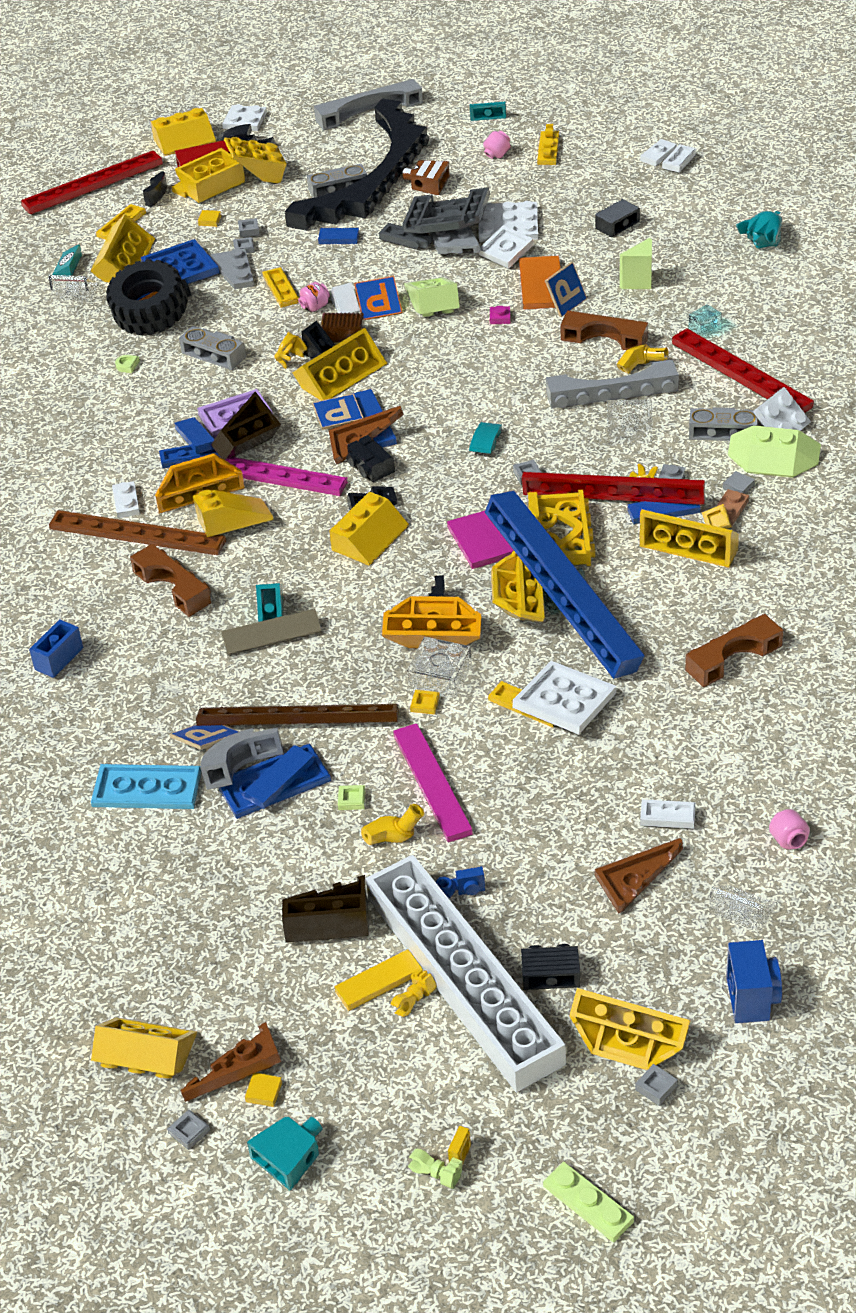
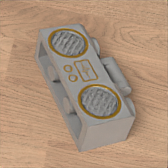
(334, 179)
(213, 347)
(719, 423)

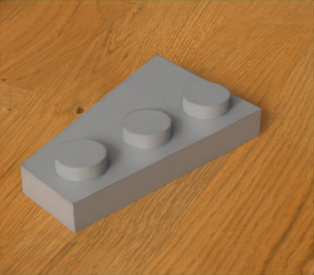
(234, 268)

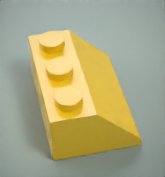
(182, 131)
(210, 175)
(367, 529)
(142, 1046)

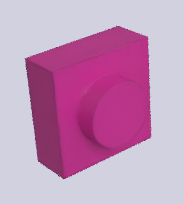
(500, 315)

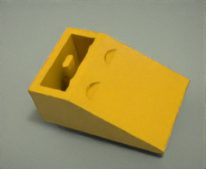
(259, 158)

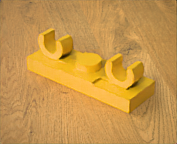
(548, 146)

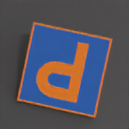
(378, 297)

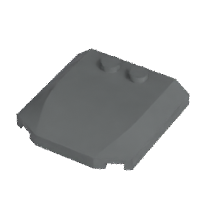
(434, 216)

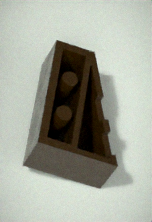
(246, 429)
(327, 914)

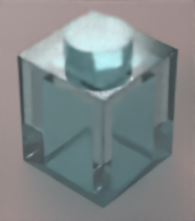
(705, 321)

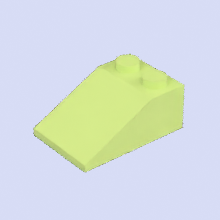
(433, 296)

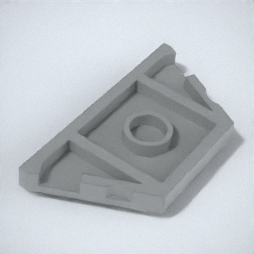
(455, 241)

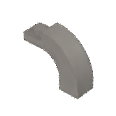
(235, 751)

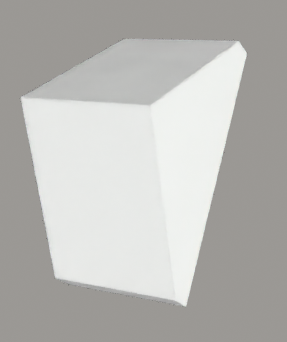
(344, 298)

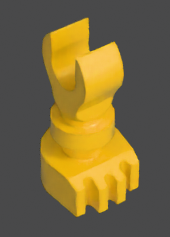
(422, 985)

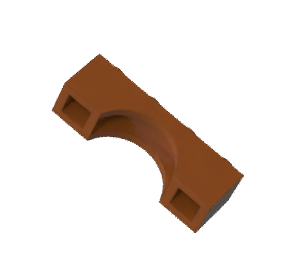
(581, 326)
(155, 565)
(756, 636)

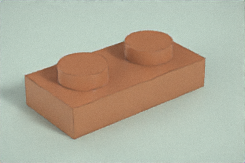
(734, 503)

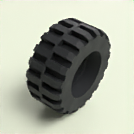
(151, 313)

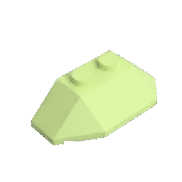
(774, 451)

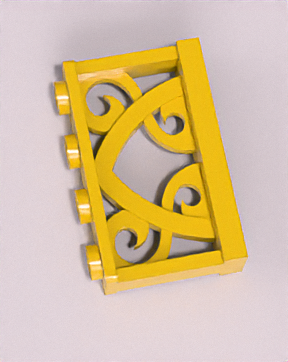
(549, 507)

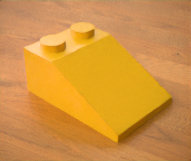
(226, 511)

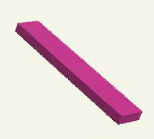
(290, 476)
(432, 783)

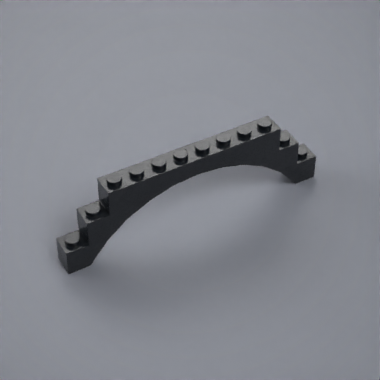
(362, 196)

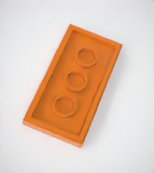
(533, 276)

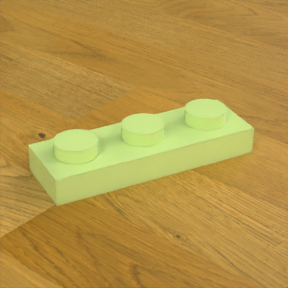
(588, 1202)

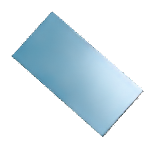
(146, 786)

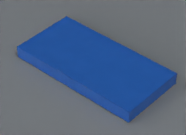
(309, 779)

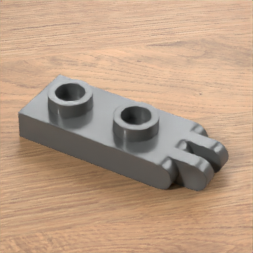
(396, 234)

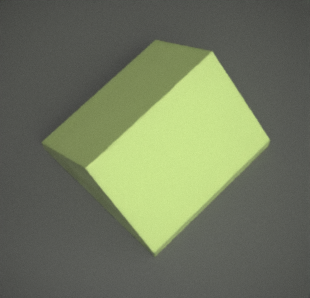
(636, 266)

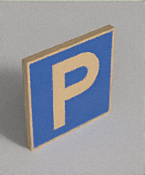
(566, 289)
(337, 411)
(203, 736)

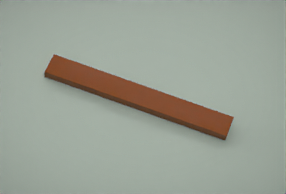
(137, 532)

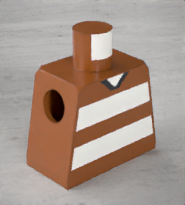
(428, 176)

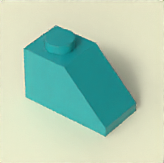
(269, 601)

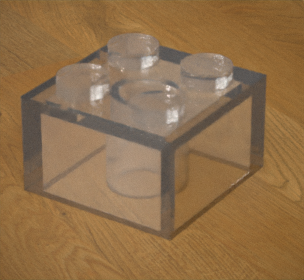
(440, 667)

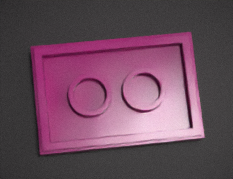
(479, 539)

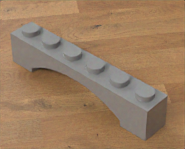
(332, 113)
(568, 391)

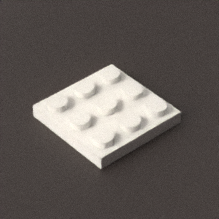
(517, 216)
(564, 697)

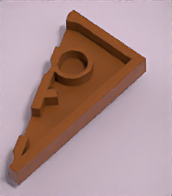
(353, 431)
(630, 876)
(236, 1064)

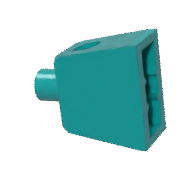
(286, 1149)

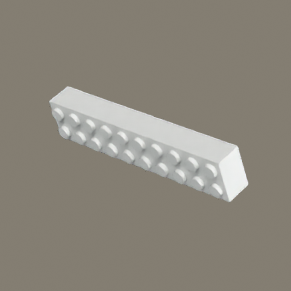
(467, 974)

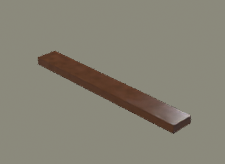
(297, 714)

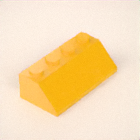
(122, 247)
(340, 366)
(688, 538)

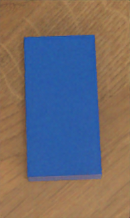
(338, 236)

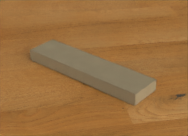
(271, 631)

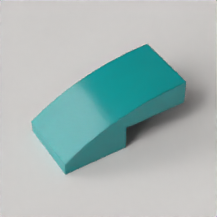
(485, 437)

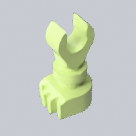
(424, 1163)

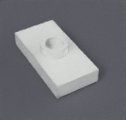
(658, 152)
(679, 158)
(667, 814)

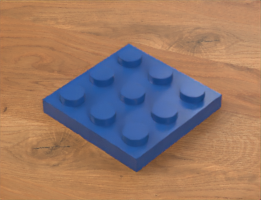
(188, 259)

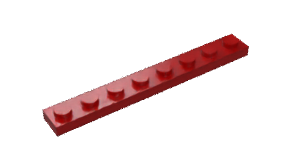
(91, 182)
(735, 367)
(616, 487)

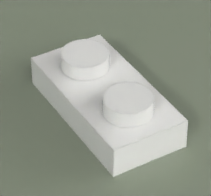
(125, 499)

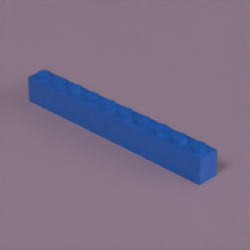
(564, 585)

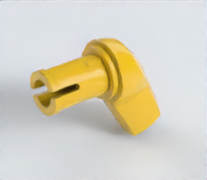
(641, 355)
(393, 828)

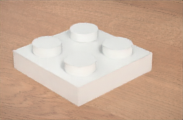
(242, 115)
(506, 246)
(782, 412)

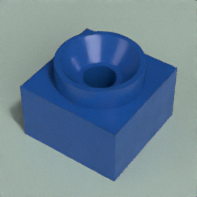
(752, 981)

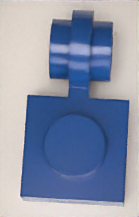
(466, 882)

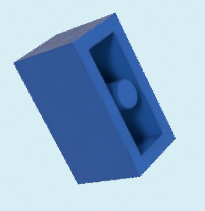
(56, 648)

